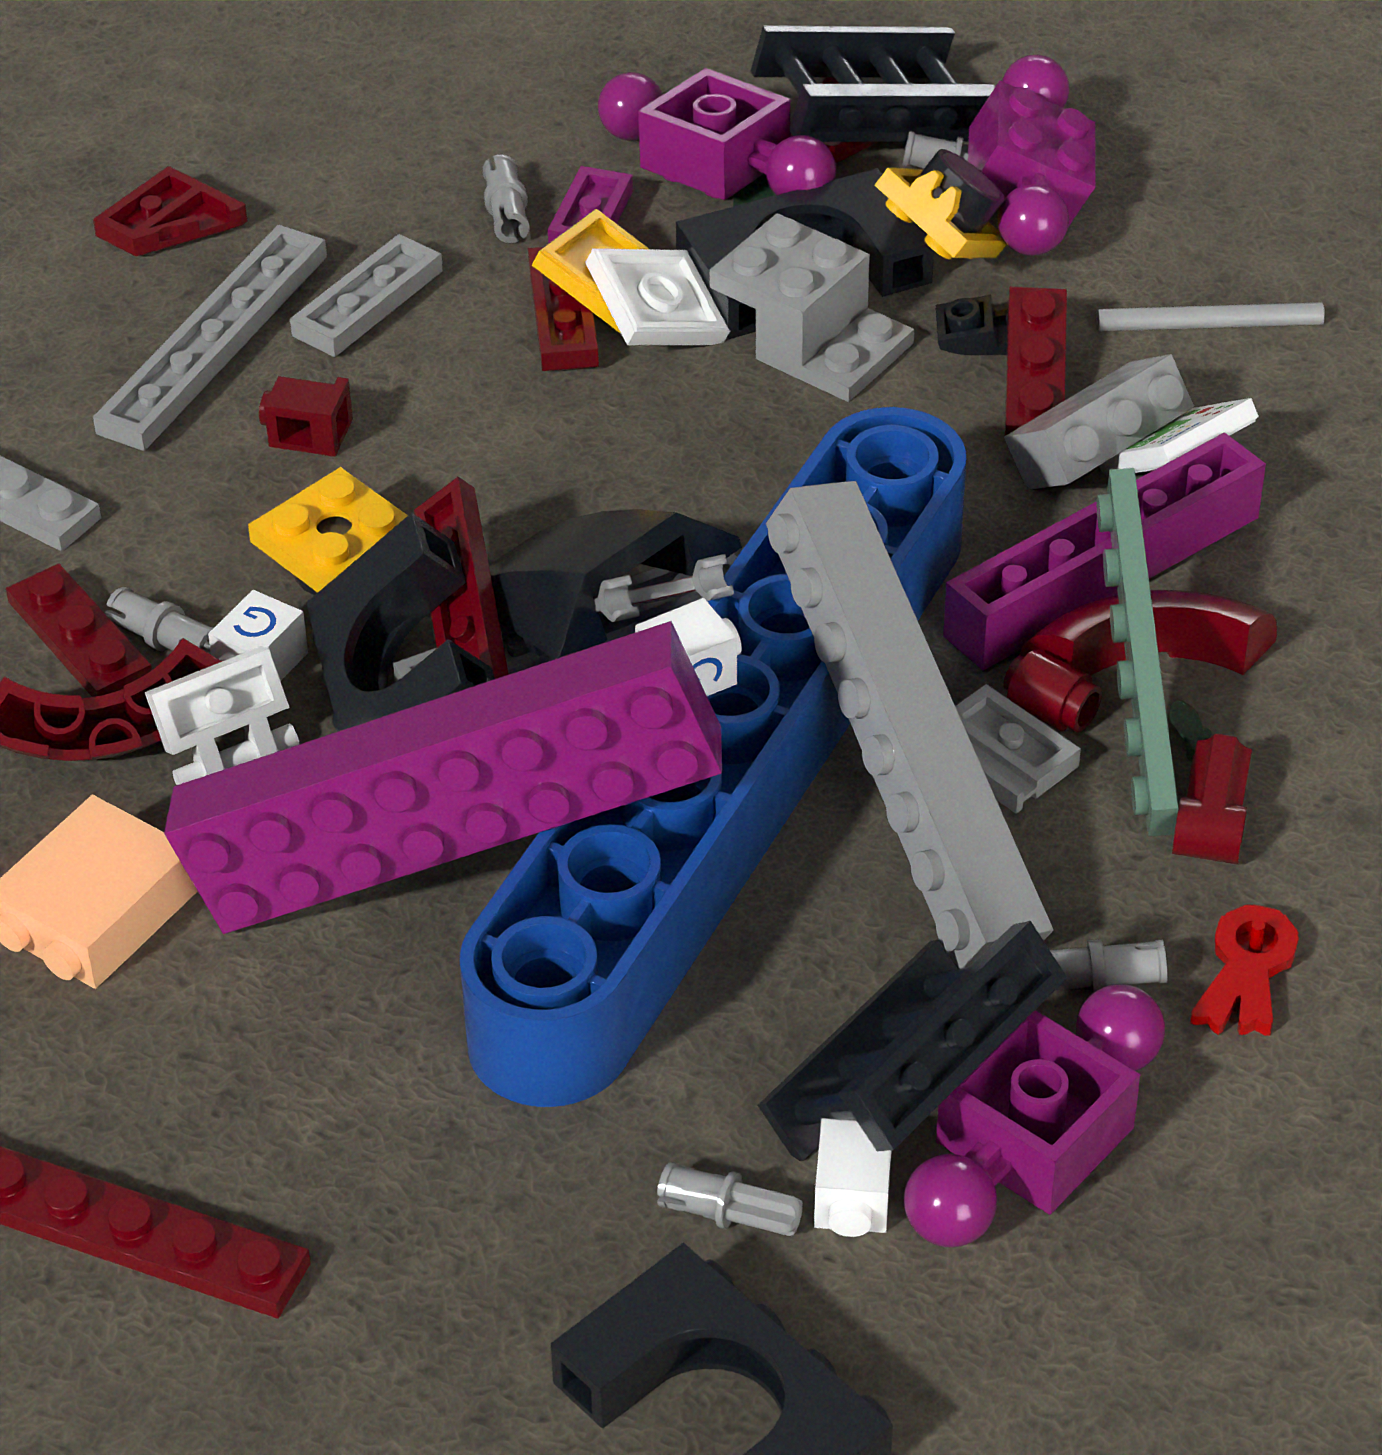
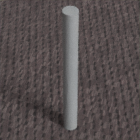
(1210, 316)

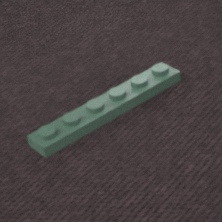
(1140, 674)

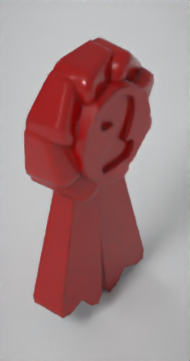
(1254, 947)

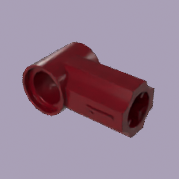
(1213, 812)

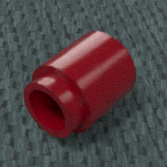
(1052, 691)

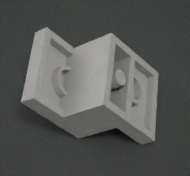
(811, 306)

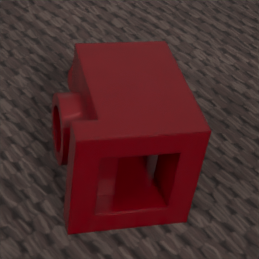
(307, 415)

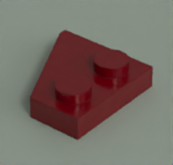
(167, 213)

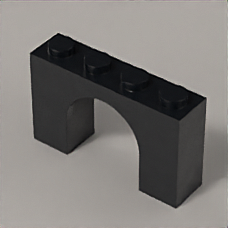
(843, 209)
(370, 612)
(693, 1318)

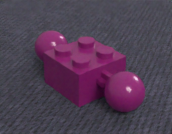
(714, 133)
(1034, 154)
(1036, 1115)

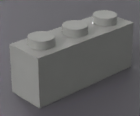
(1099, 422)

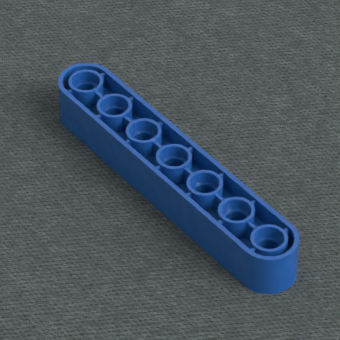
(621, 902)

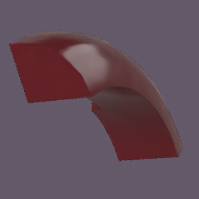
(1186, 627)
(90, 727)

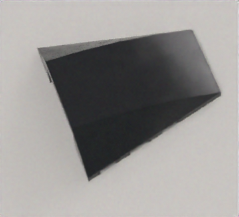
(551, 578)

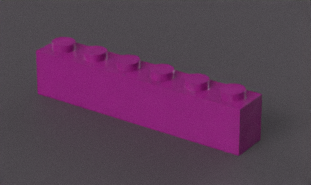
(1062, 568)

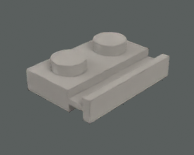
(1015, 748)

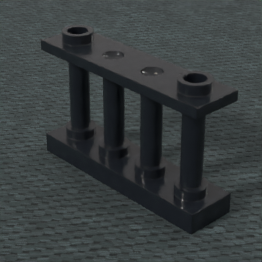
(870, 111)
(914, 1042)

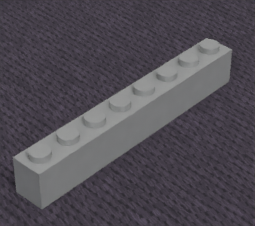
(904, 719)

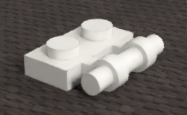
(217, 702)

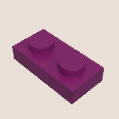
(589, 191)

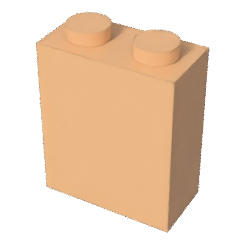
(92, 892)

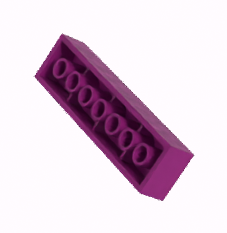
(446, 778)

